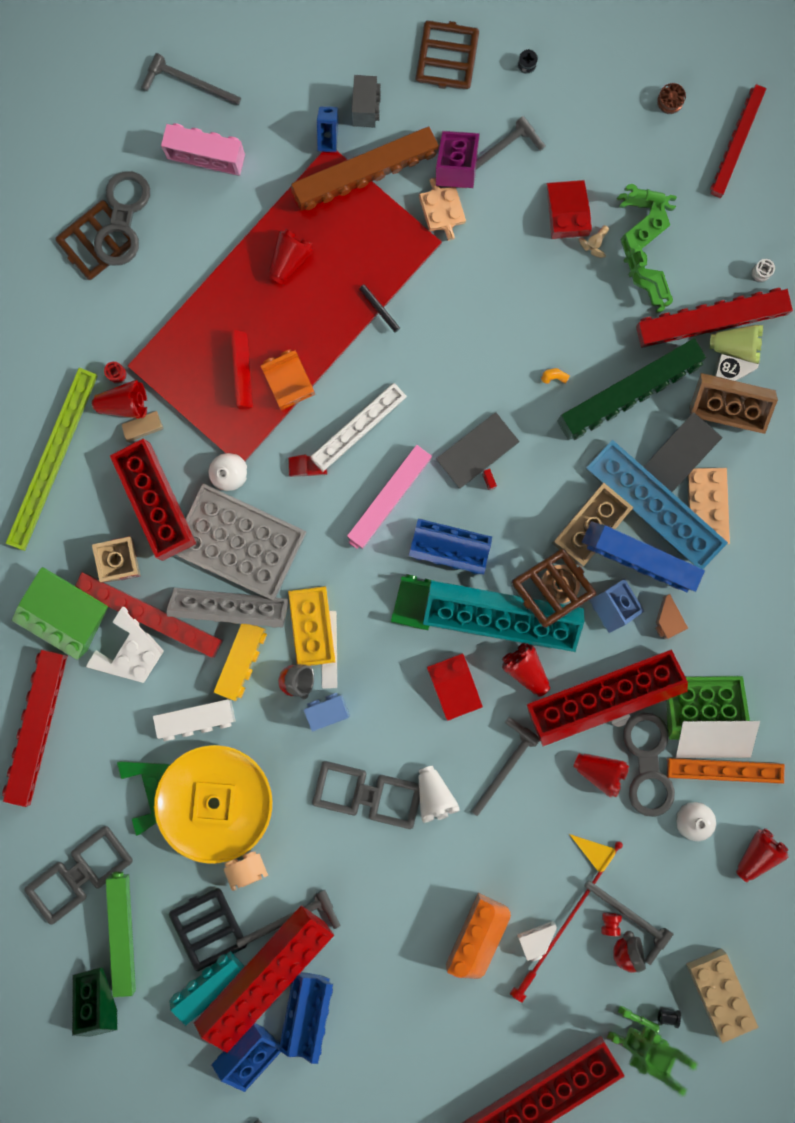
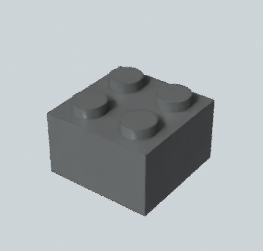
(366, 101)

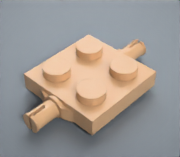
(442, 209)

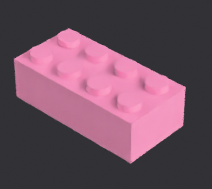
(203, 149)

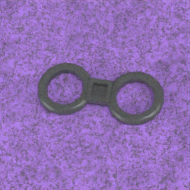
(122, 218)
(648, 764)

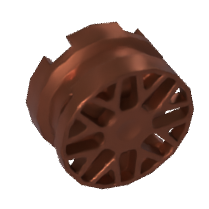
(671, 98)

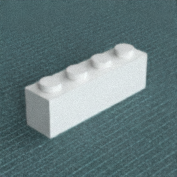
(193, 719)

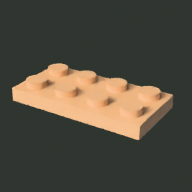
(710, 498)

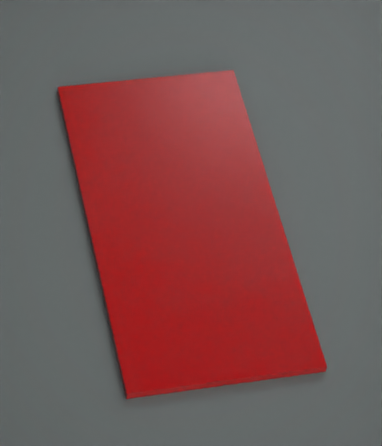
(314, 311)

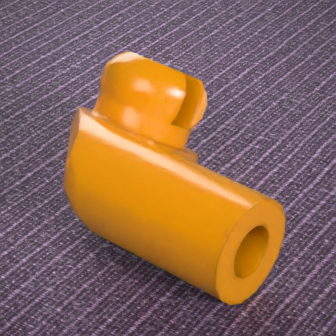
(554, 373)

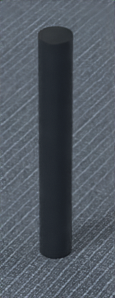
(379, 308)

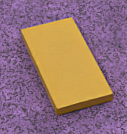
(311, 626)

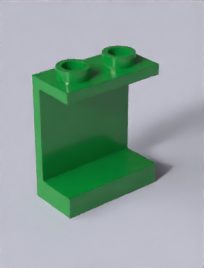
(411, 602)

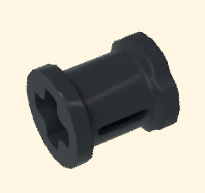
(669, 1017)

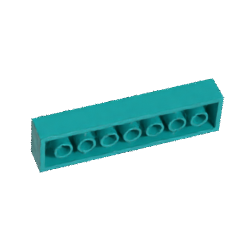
(499, 616)

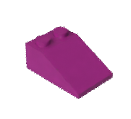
(457, 159)

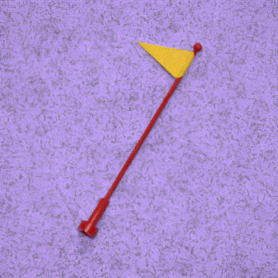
(600, 857)

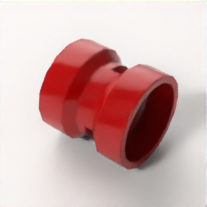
(116, 376)
(611, 923)

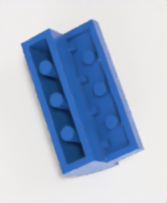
(450, 546)
(306, 1017)

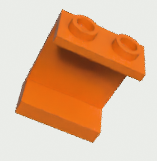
(287, 379)

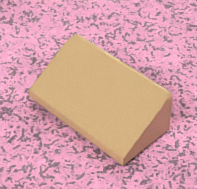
(142, 427)

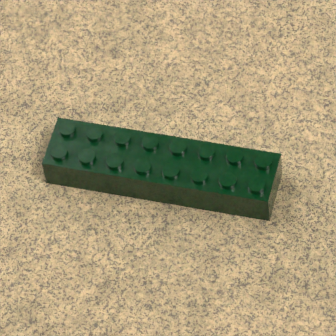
(634, 387)

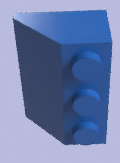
(247, 1058)

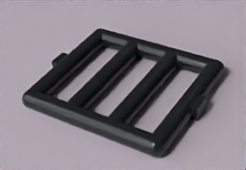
(183, 930)

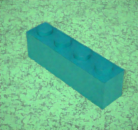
(205, 989)

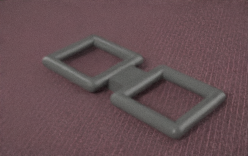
(366, 795)
(77, 875)

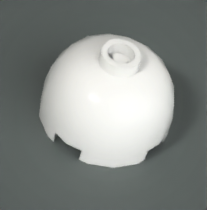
(227, 471)
(696, 821)

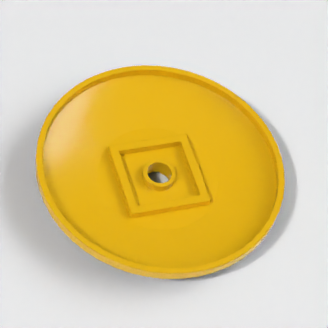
(209, 832)

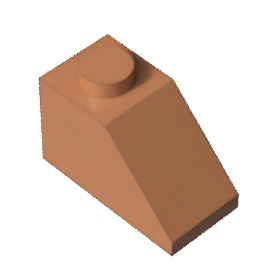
(669, 619)

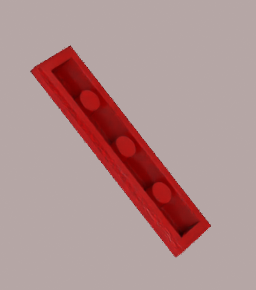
(241, 369)

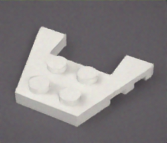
(136, 655)

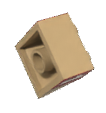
(116, 560)

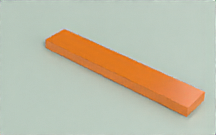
(725, 770)

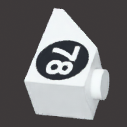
(733, 368)

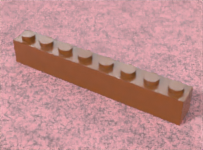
(364, 169)

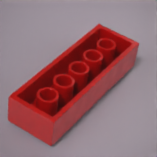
(152, 499)

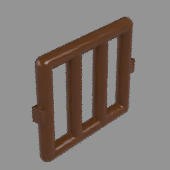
(470, 49)
(74, 228)
(559, 611)

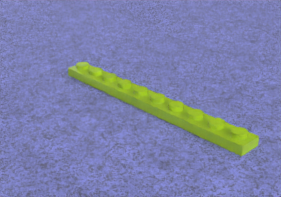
(51, 459)

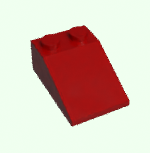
(569, 209)
(454, 686)

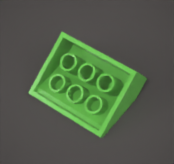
(60, 613)
(707, 701)

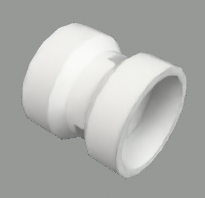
(759, 273)

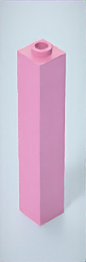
(389, 497)

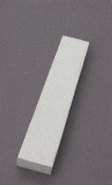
(358, 427)

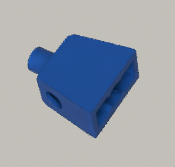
(327, 122)

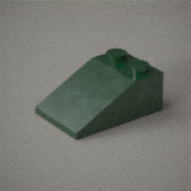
(92, 1004)

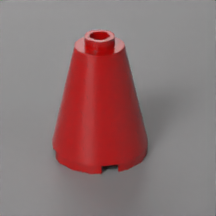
(122, 401)

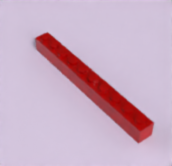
(737, 143)

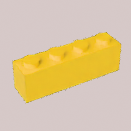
(239, 661)

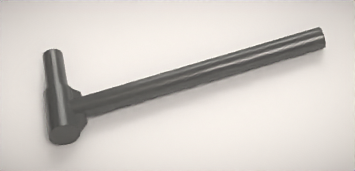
(158, 65)
(523, 128)
(528, 739)
(321, 901)
(661, 936)

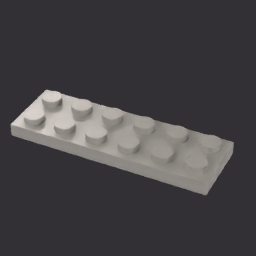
(227, 607)

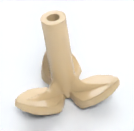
(595, 242)

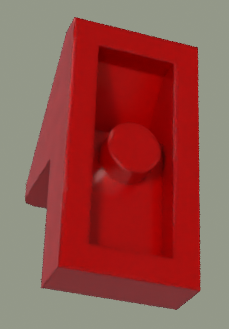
(303, 466)

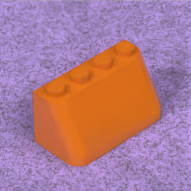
(478, 938)

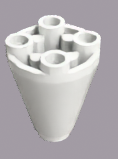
(435, 796)

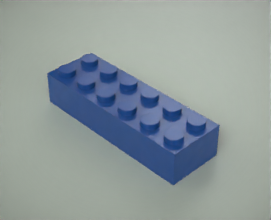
(642, 557)

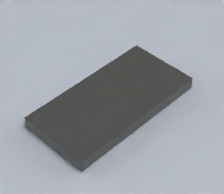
(477, 450)
(682, 452)

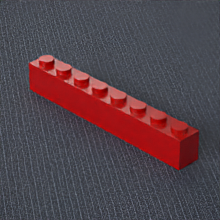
(714, 318)
(150, 615)
(35, 728)

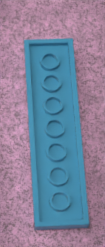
(657, 505)

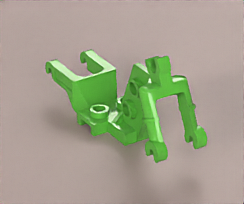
(641, 235)
(651, 1051)

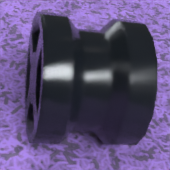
(527, 66)

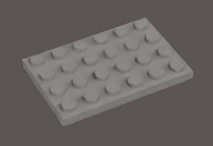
(241, 542)

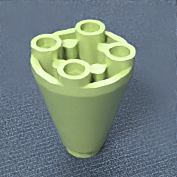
(739, 343)

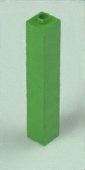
(120, 934)

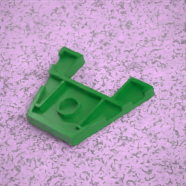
(151, 776)

